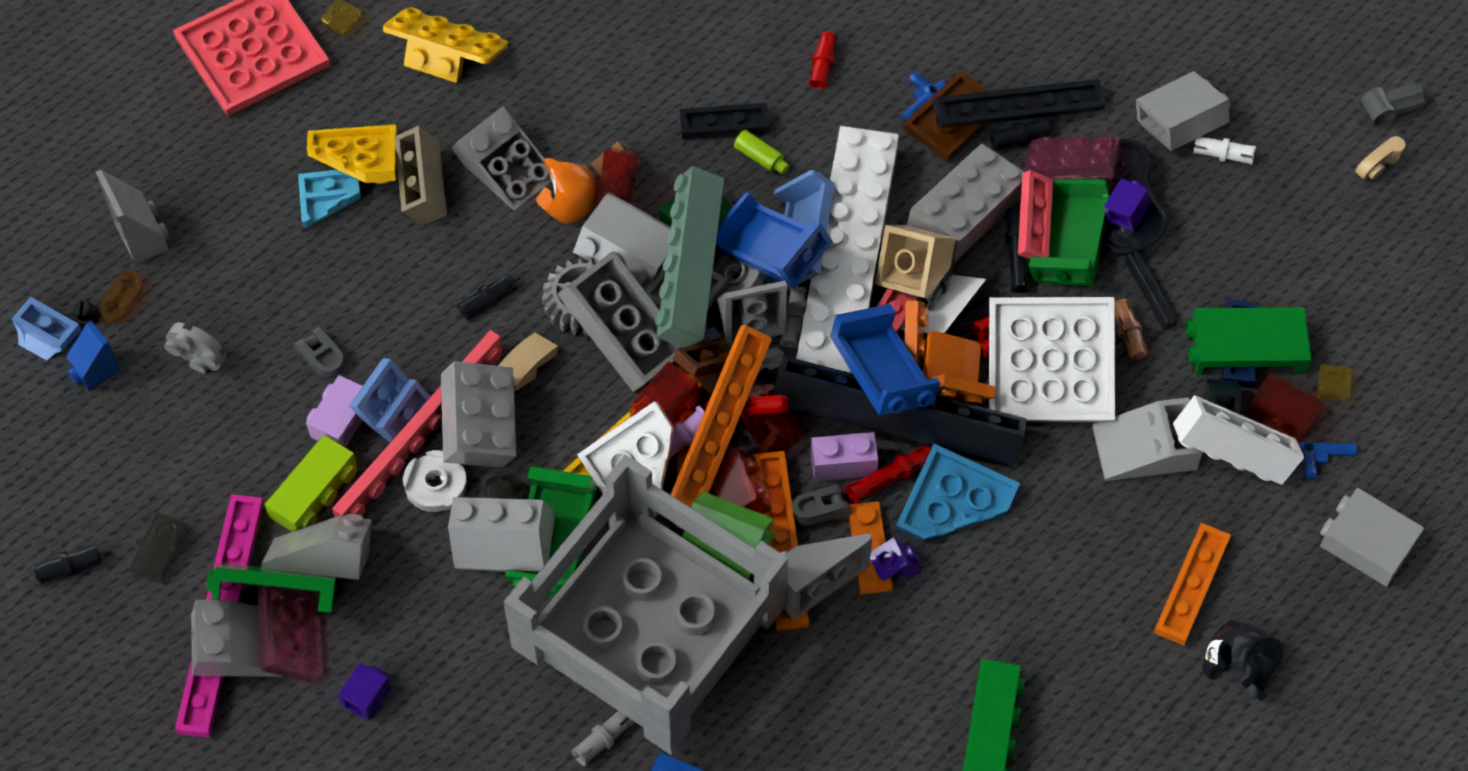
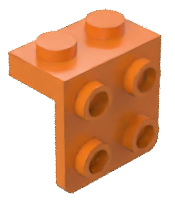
(956, 366)

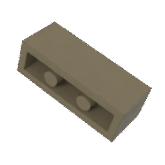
(420, 176)

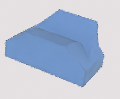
(43, 329)

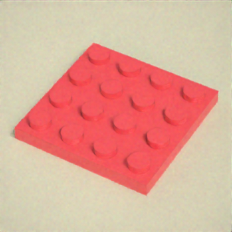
(250, 51)

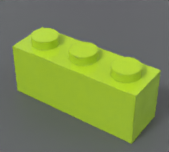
(312, 485)

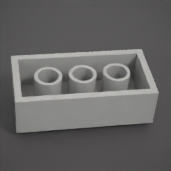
(969, 199)
(619, 320)

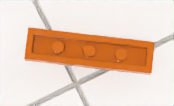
(1192, 584)

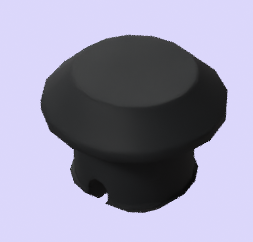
(84, 312)

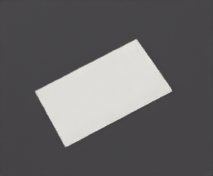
(951, 303)

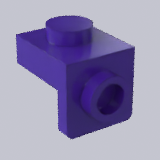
(894, 558)

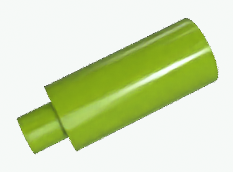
(760, 152)

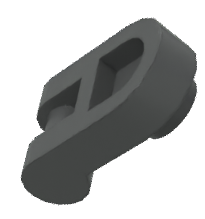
(327, 359)
(810, 508)

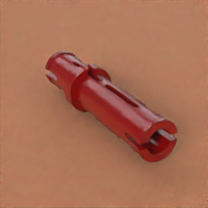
(900, 468)

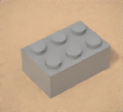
(478, 414)

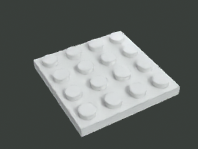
(1053, 358)

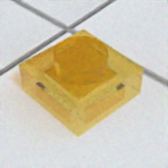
(341, 17)
(1334, 382)

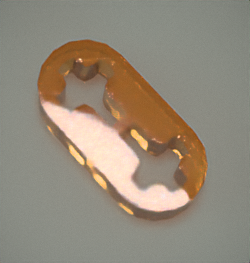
(116, 294)

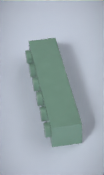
(689, 257)

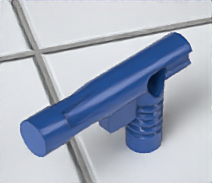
(922, 94)
(1320, 454)

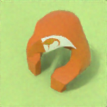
(574, 191)

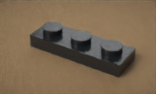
(724, 120)

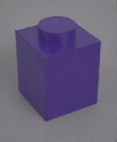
(1127, 204)
(364, 690)

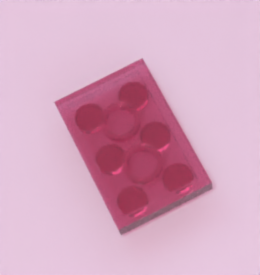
(1073, 157)
(290, 632)

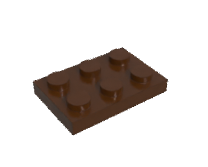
(924, 123)

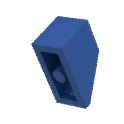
(91, 358)

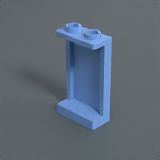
(806, 200)

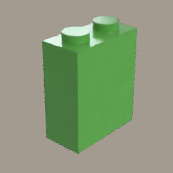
(735, 519)

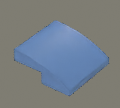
(388, 400)

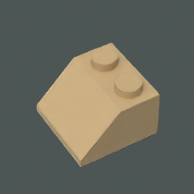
(913, 259)

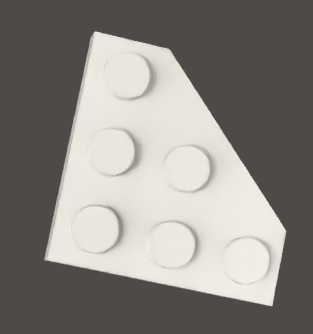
(642, 437)

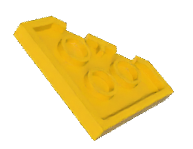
(357, 151)

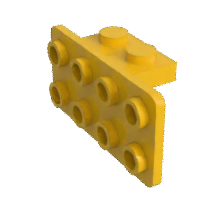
(441, 46)

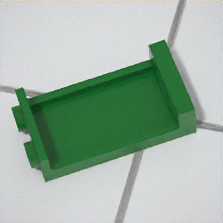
(1075, 233)
(1249, 338)
(572, 499)
(275, 578)

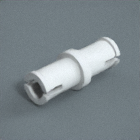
(1224, 150)

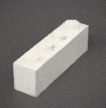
(1237, 440)

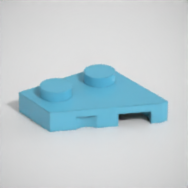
(325, 194)

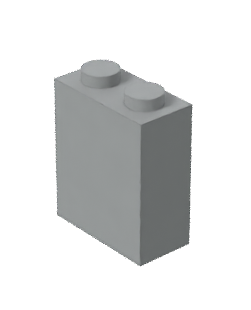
(1183, 110)
(1370, 536)

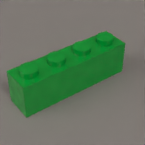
(993, 717)

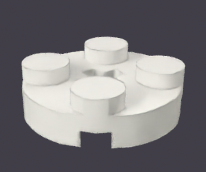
(422, 493)

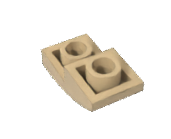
(527, 357)

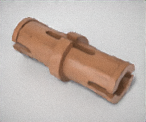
(1130, 330)

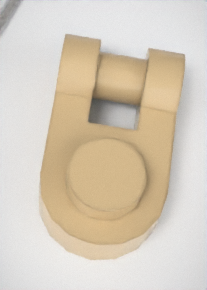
(1387, 153)

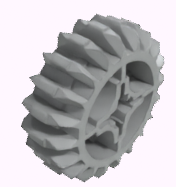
(556, 282)

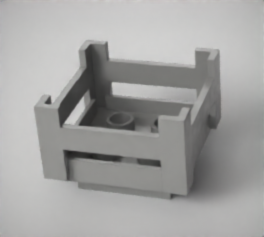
(647, 611)

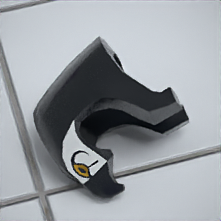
(1242, 645)

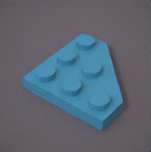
(953, 496)

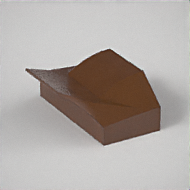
(703, 362)

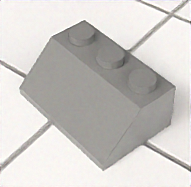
(630, 233)
(500, 534)

